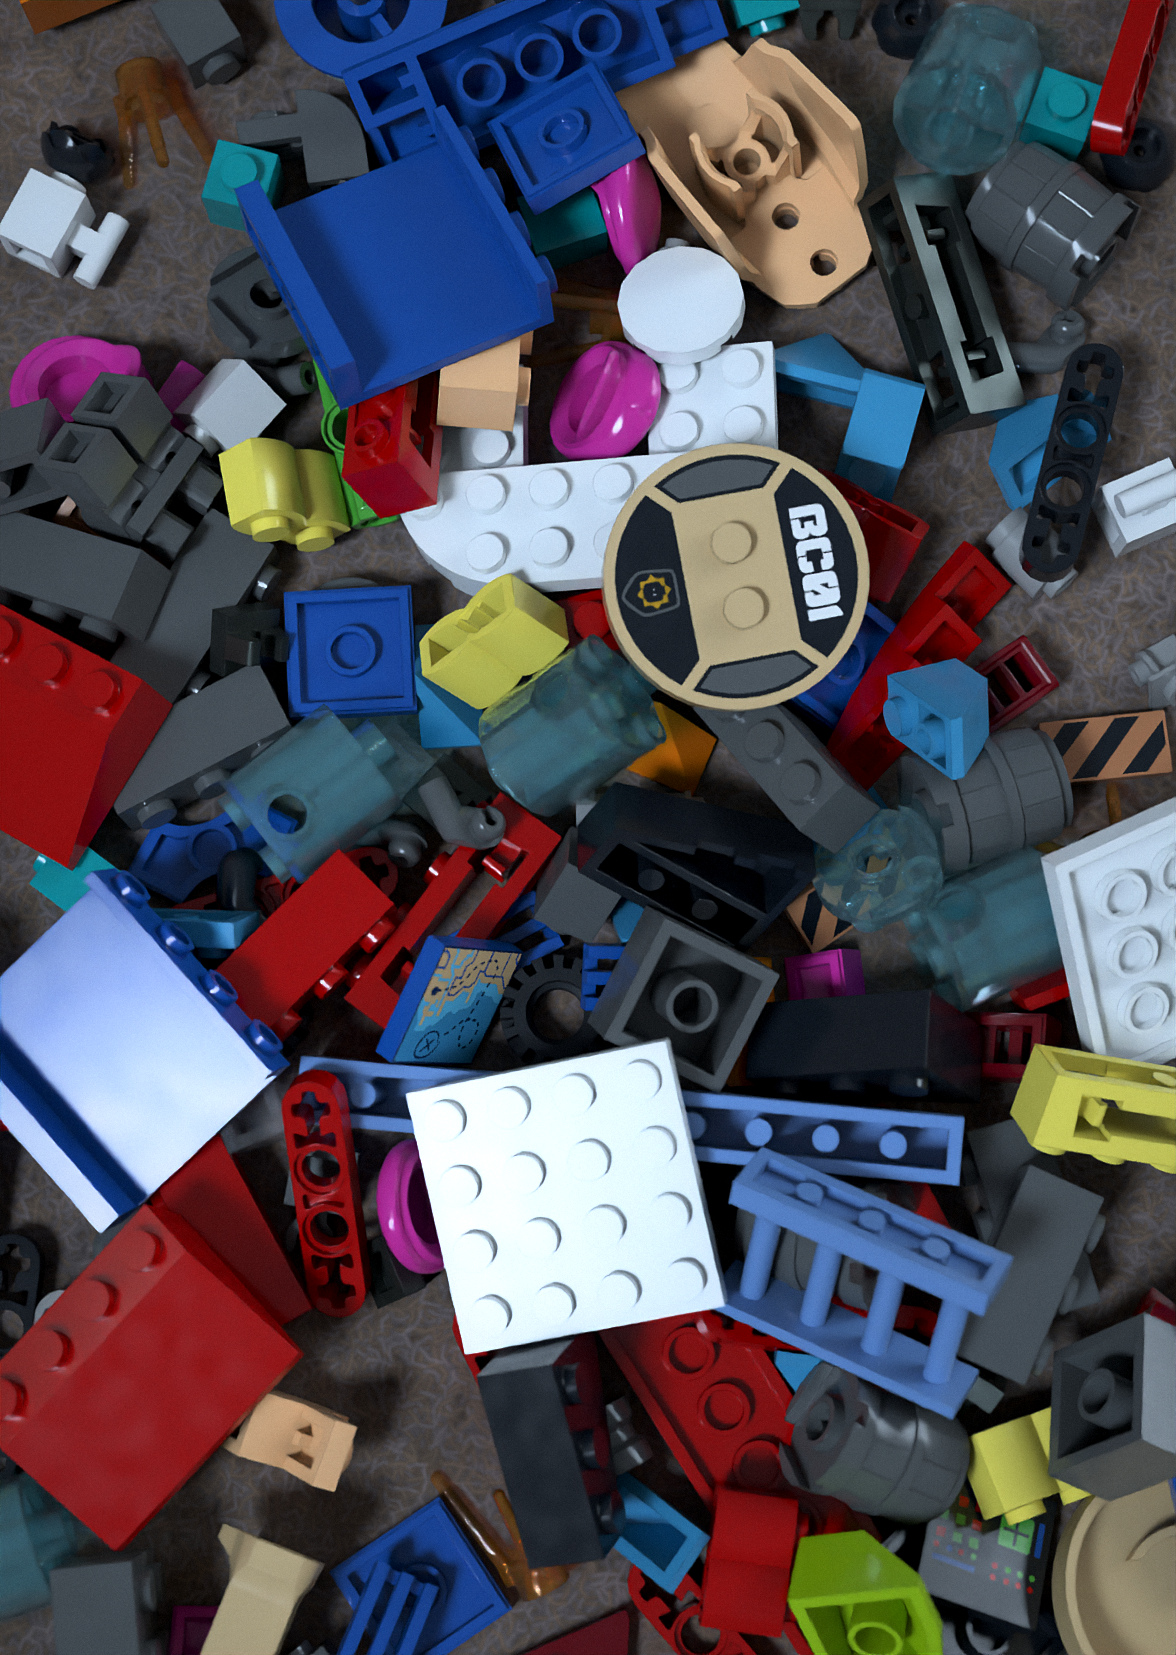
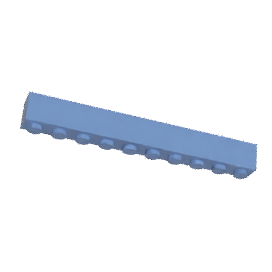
(722, 1125)

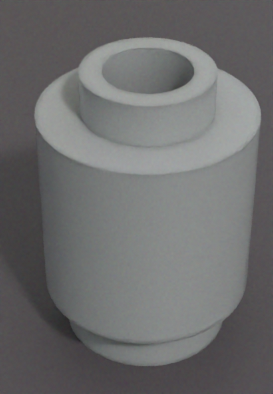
(1005, 543)

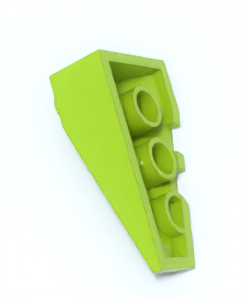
(861, 1599)

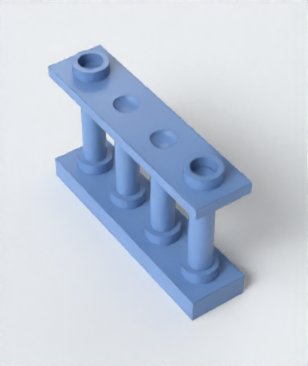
(878, 1235)

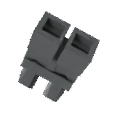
(130, 466)

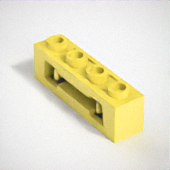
(1066, 1111)

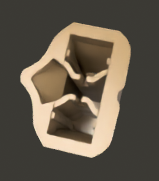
(261, 1595)

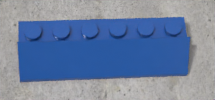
(513, 53)

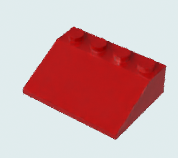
(65, 737)
(137, 1375)

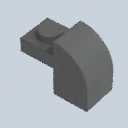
(320, 133)

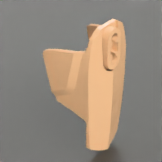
(757, 143)

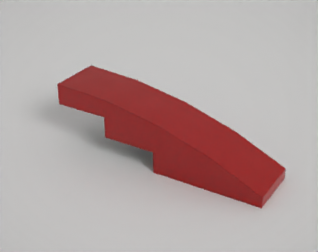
(931, 631)

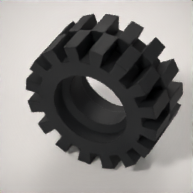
(518, 1007)

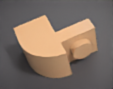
(296, 1437)

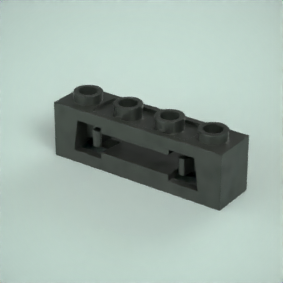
(942, 301)

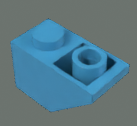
(940, 714)

